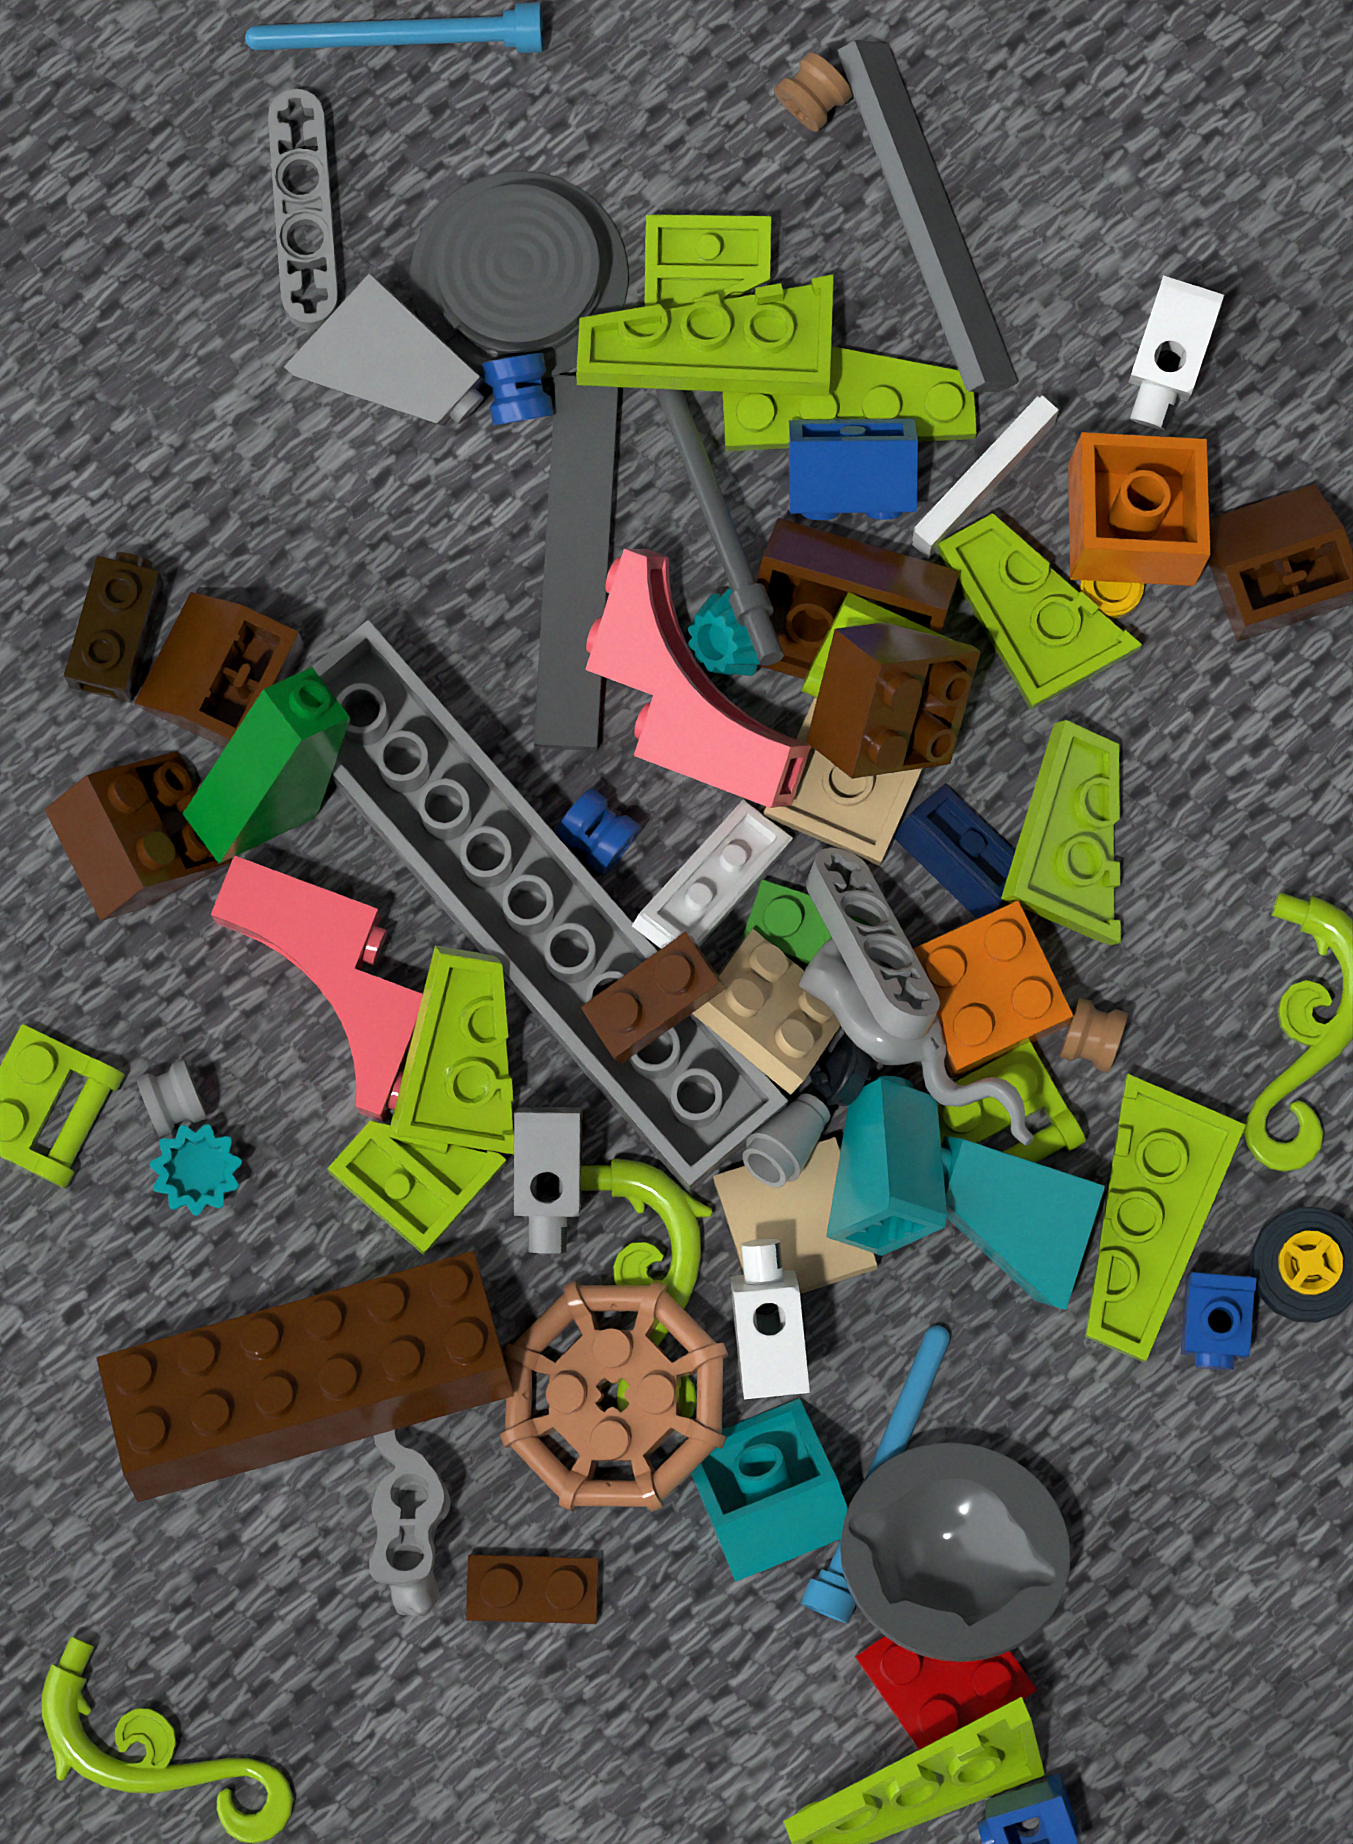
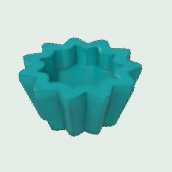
(720, 640)
(195, 1169)

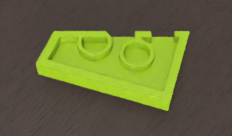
(1031, 615)
(1067, 839)
(457, 1062)

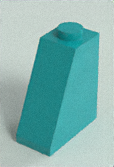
(889, 1169)
(1021, 1216)

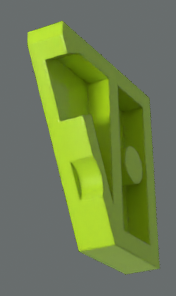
(704, 257)
(412, 1181)

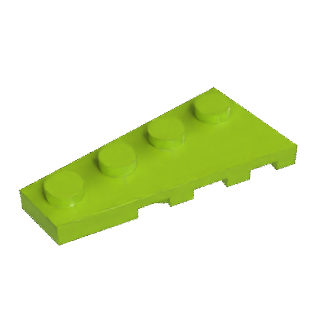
(737, 344)
(859, 388)
(1157, 1200)
(929, 1783)

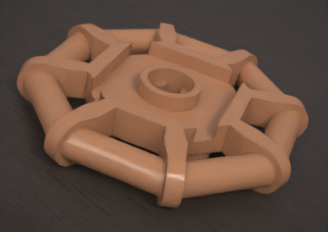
(652, 1396)

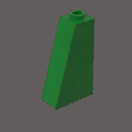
(271, 767)

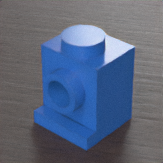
(1213, 1292)
(1044, 1800)

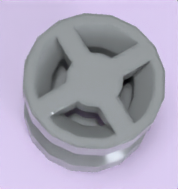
(171, 1098)

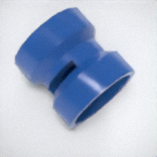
(519, 404)
(607, 841)

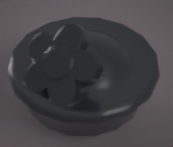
(842, 1073)

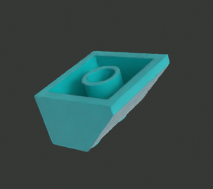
(770, 1491)

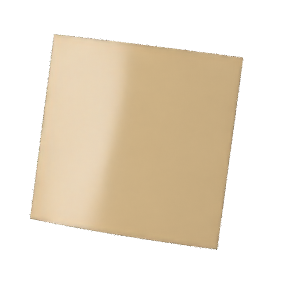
(795, 1216)

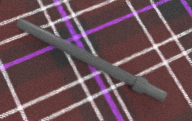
(749, 599)

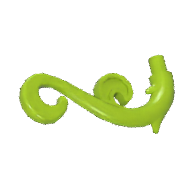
(1326, 1042)
(678, 1211)
(72, 1748)

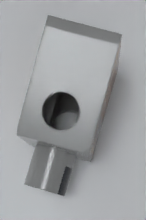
(547, 1142)

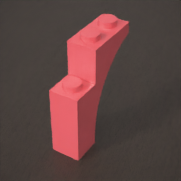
(689, 719)
(329, 943)

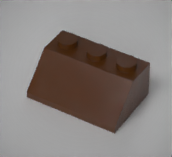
(814, 570)

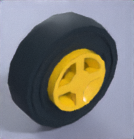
(1322, 1247)

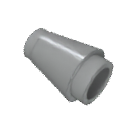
(784, 1143)

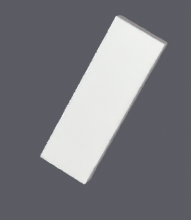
(984, 475)
(714, 878)

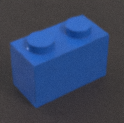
(853, 467)

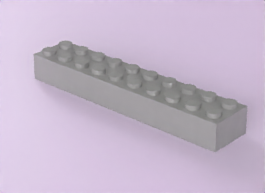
(530, 906)

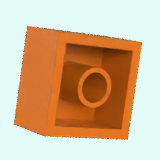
(1138, 509)
(992, 988)

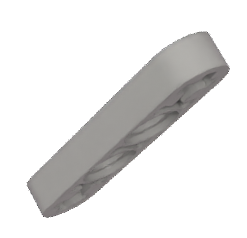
(305, 209)
(899, 998)

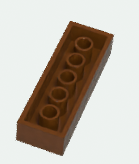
(304, 1377)

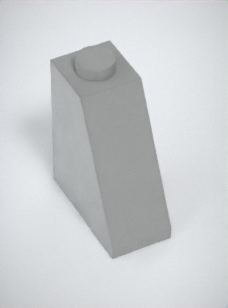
(388, 357)

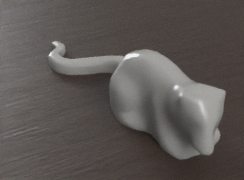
(833, 984)
(407, 1513)

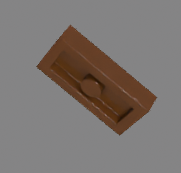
(653, 997)
(532, 1589)

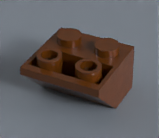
(1280, 562)
(217, 666)
(891, 699)
(131, 834)

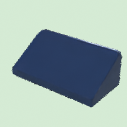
(958, 851)

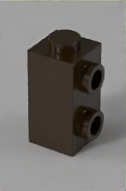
(114, 627)

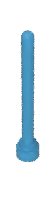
(516, 28)
(830, 1592)

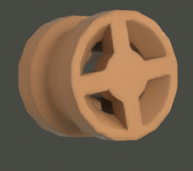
(813, 91)
(1093, 1035)

